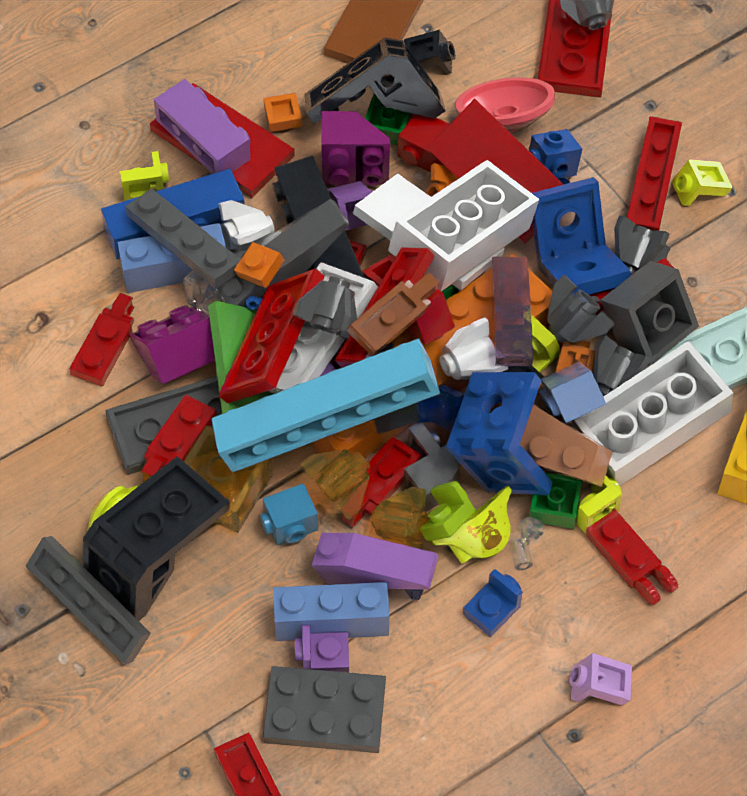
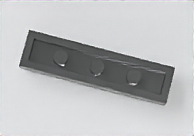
(183, 238)
(88, 599)

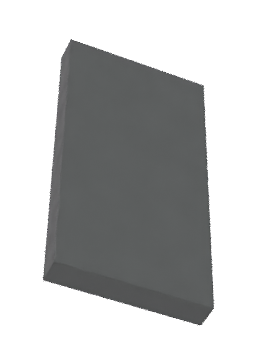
(138, 422)

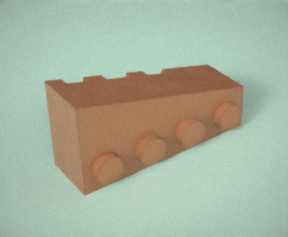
(563, 448)

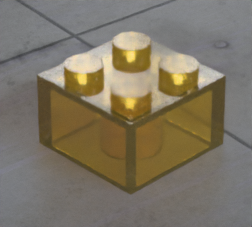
(240, 487)

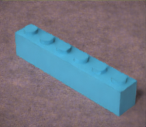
(325, 405)

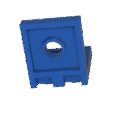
(577, 248)
(490, 442)

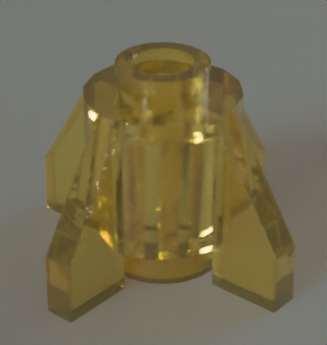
(341, 477)
(401, 517)

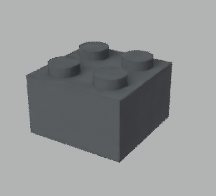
(651, 311)

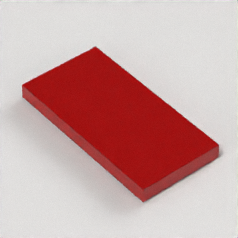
(572, 54)
(480, 137)
(265, 149)
(269, 339)

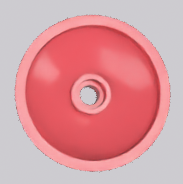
(511, 100)

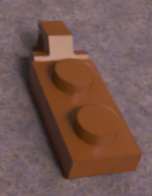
(393, 314)

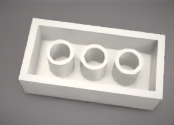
(466, 222)
(657, 411)

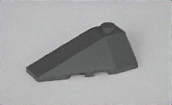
(299, 245)

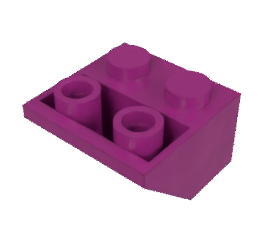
(353, 150)
(175, 343)

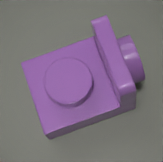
(323, 650)

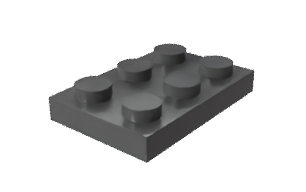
(324, 709)

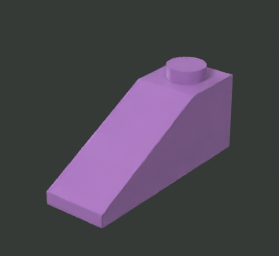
(365, 559)

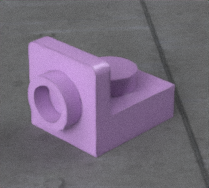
(601, 679)

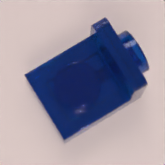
(441, 408)

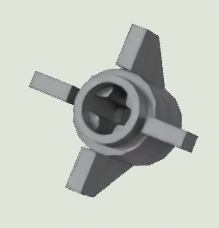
(589, 13)
(638, 244)
(328, 307)
(574, 315)
(615, 364)

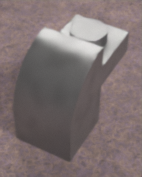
(434, 468)

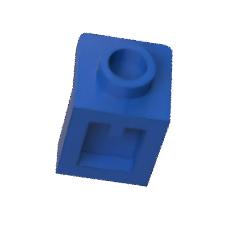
(494, 603)

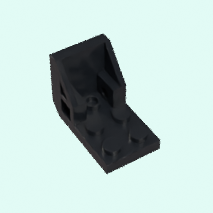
(390, 73)
(137, 538)

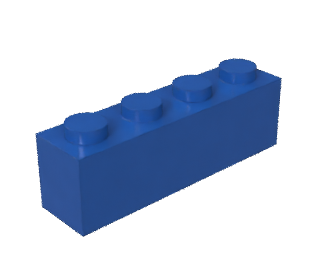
(195, 199)

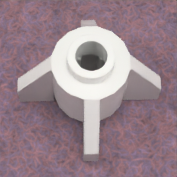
(243, 226)
(469, 352)

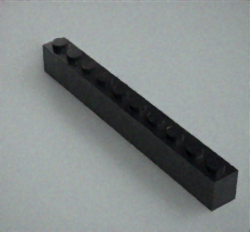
(303, 190)

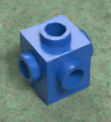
(557, 152)

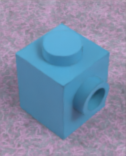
(289, 515)

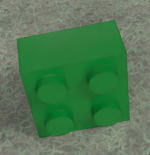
(386, 119)
(560, 505)

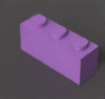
(202, 128)

